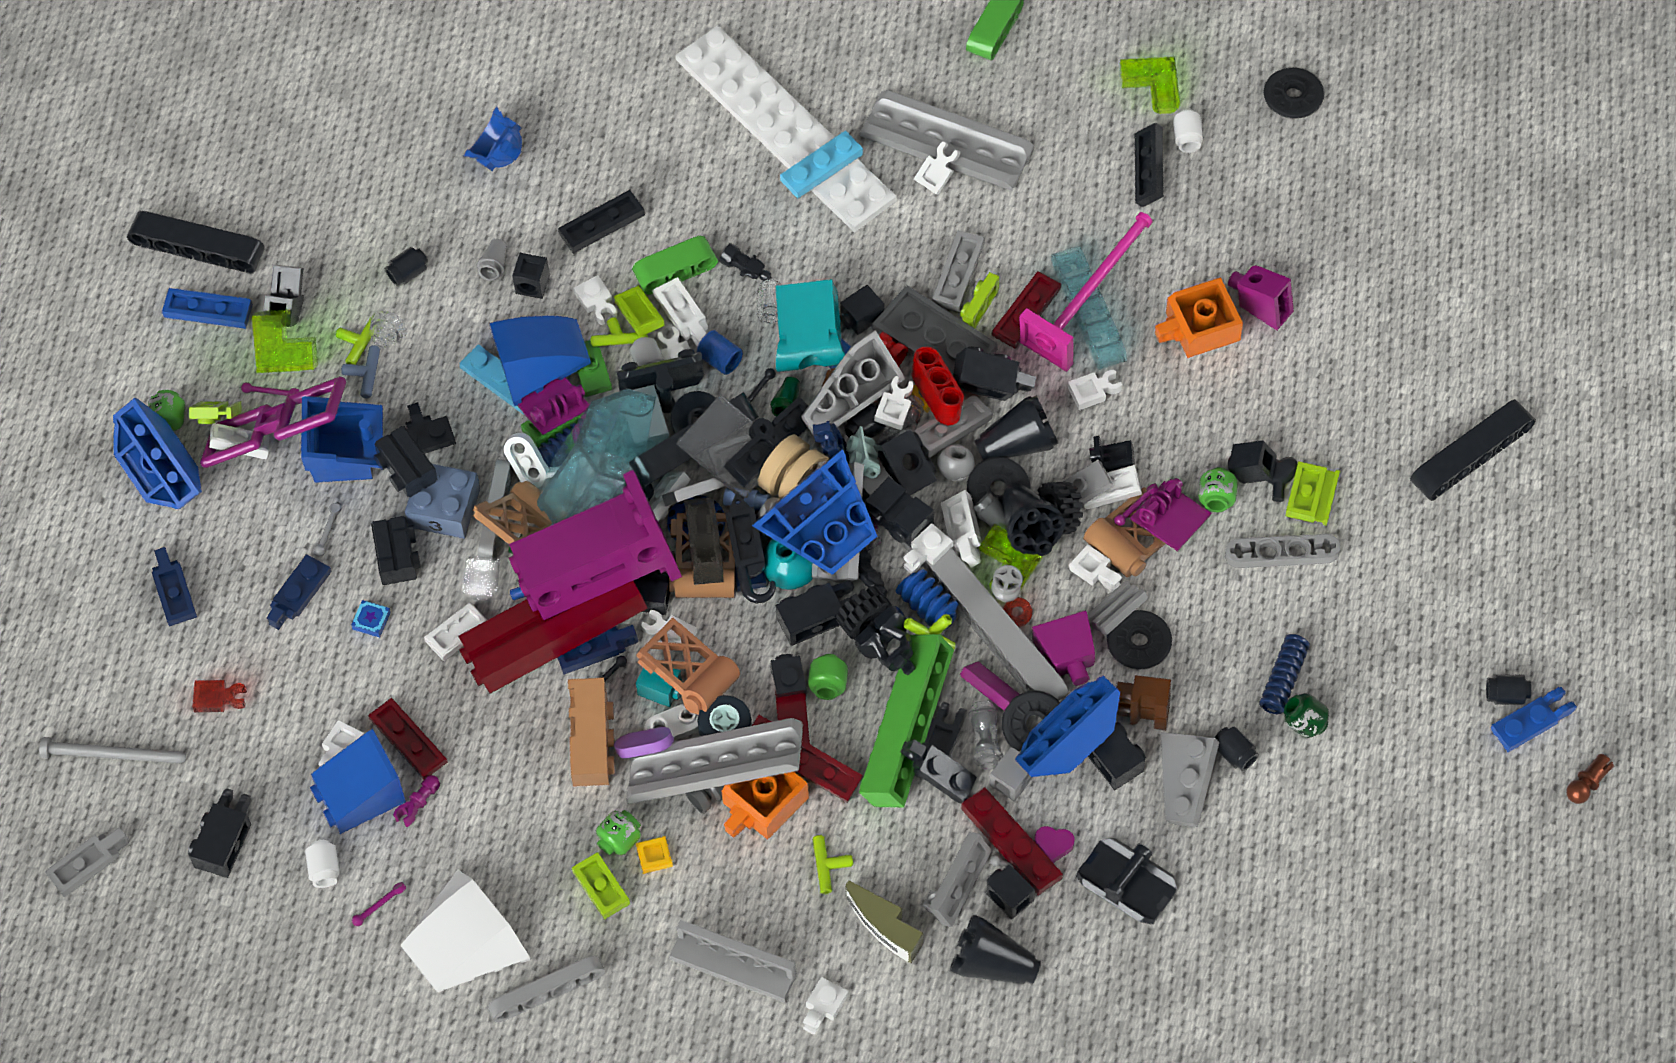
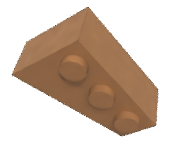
(590, 732)

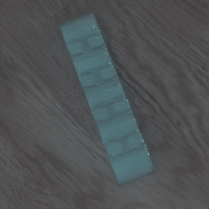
(1094, 315)

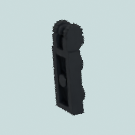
(944, 735)

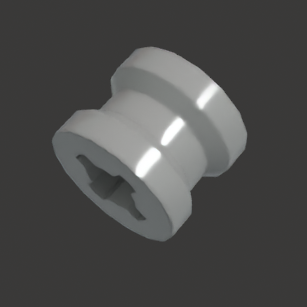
(1008, 576)

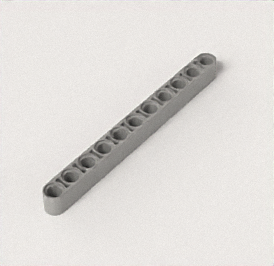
(987, 617)

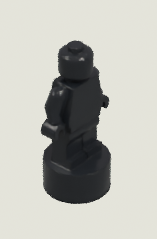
(748, 266)
(868, 574)

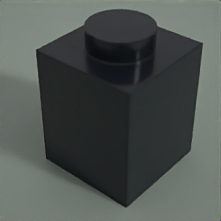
(861, 309)
(1252, 462)

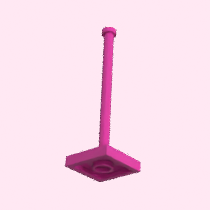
(1050, 339)

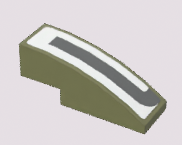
(884, 922)

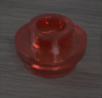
(1026, 615)

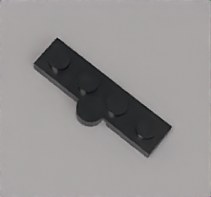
(765, 438)

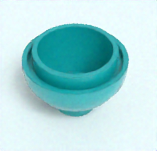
(787, 572)

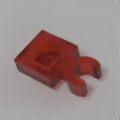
(213, 695)

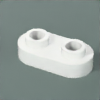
(524, 459)
(673, 720)

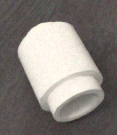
(1188, 131)
(322, 863)

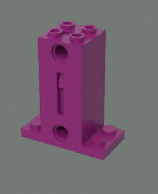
(592, 552)

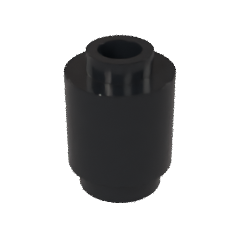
(406, 266)
(865, 419)
(1508, 689)
(1236, 748)

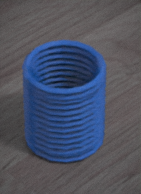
(719, 352)

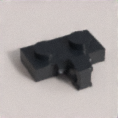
(429, 433)

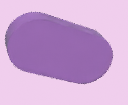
(643, 742)

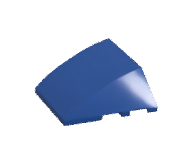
(538, 351)
(822, 517)

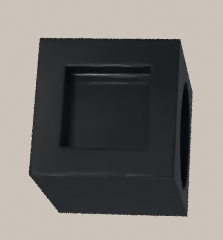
(531, 275)
(1009, 891)

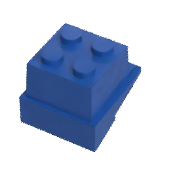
(342, 447)

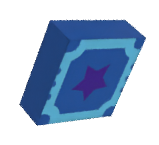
(371, 618)

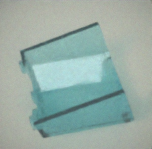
(597, 454)

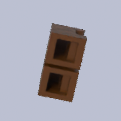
(1145, 699)

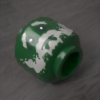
(1306, 715)

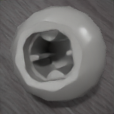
(956, 462)

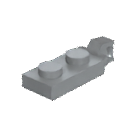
(86, 861)

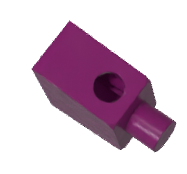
(1264, 295)
(1067, 645)

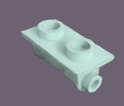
(862, 451)

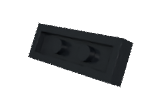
(1149, 165)
(601, 221)

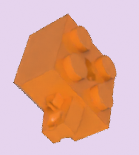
(1201, 318)
(766, 811)

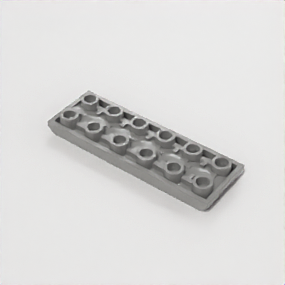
(922, 128)
(717, 760)

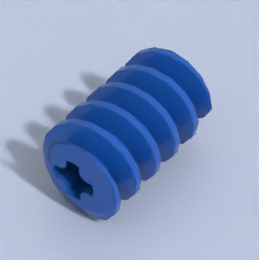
(925, 599)

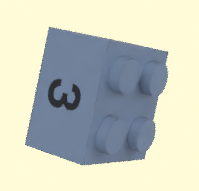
(446, 504)

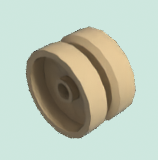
(788, 466)

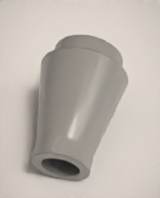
(492, 261)

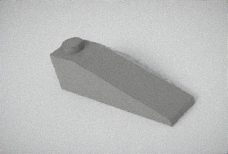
(855, 383)

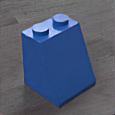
(357, 784)

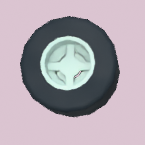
(724, 713)

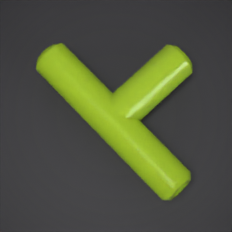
(616, 337)
(359, 340)
(937, 628)
(825, 864)

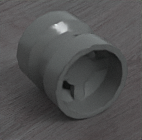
(704, 798)

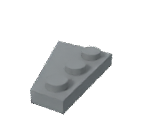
(1186, 775)

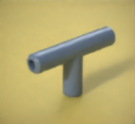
(366, 371)

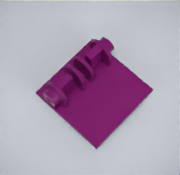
(554, 405)
(1171, 515)

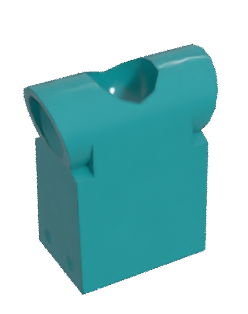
(808, 325)

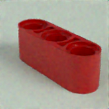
(937, 385)

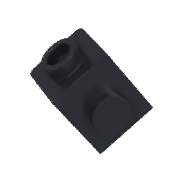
(1113, 455)
(788, 675)

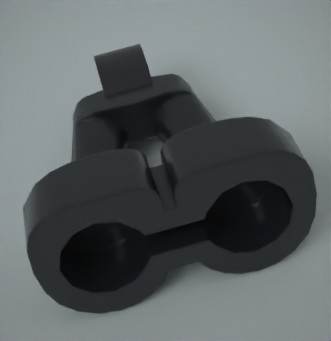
(874, 641)

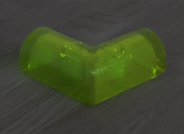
(1157, 74)
(999, 548)

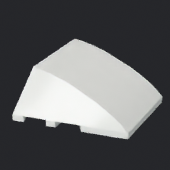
(462, 936)

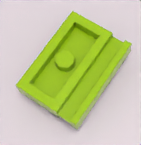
(210, 411)
(1312, 493)

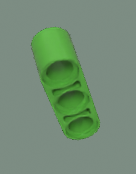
(992, 26)
(680, 261)

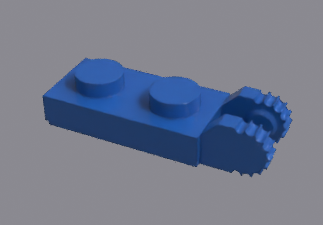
(1531, 720)

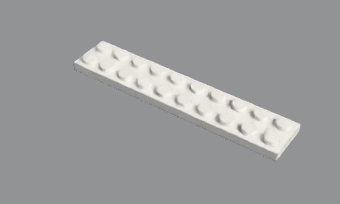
(781, 124)

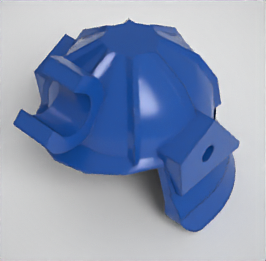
(498, 144)

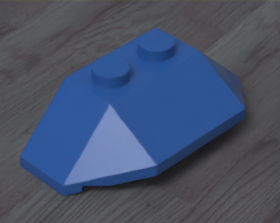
(154, 457)
(1071, 730)

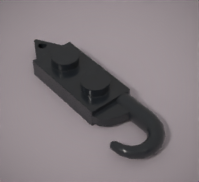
(747, 549)

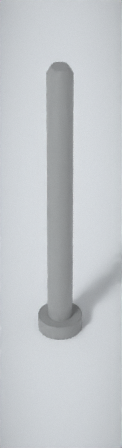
(48, 747)

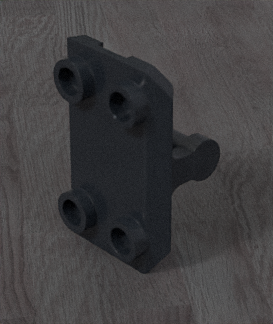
(664, 375)
(1128, 879)

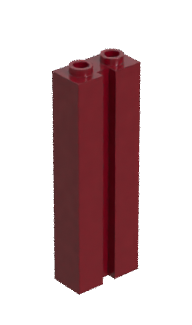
(523, 641)

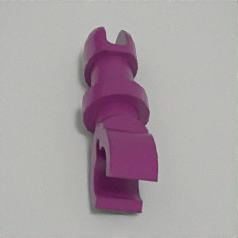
(417, 799)

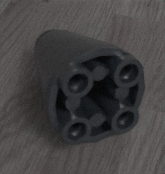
(1018, 432)
(1031, 521)
(993, 955)

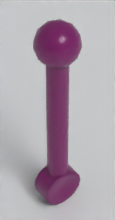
(247, 388)
(1121, 519)
(358, 920)

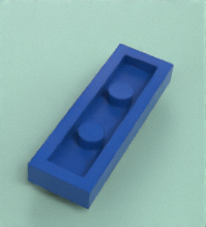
(207, 308)

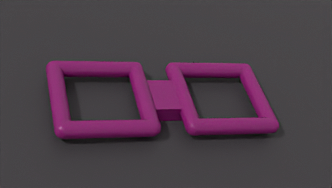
(277, 420)

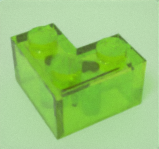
(277, 352)

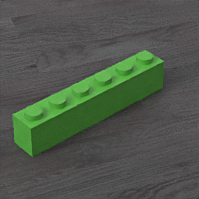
(906, 718)

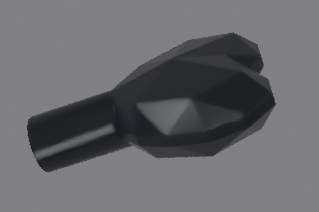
(1283, 473)

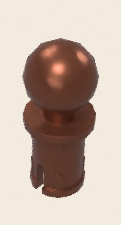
(1579, 790)

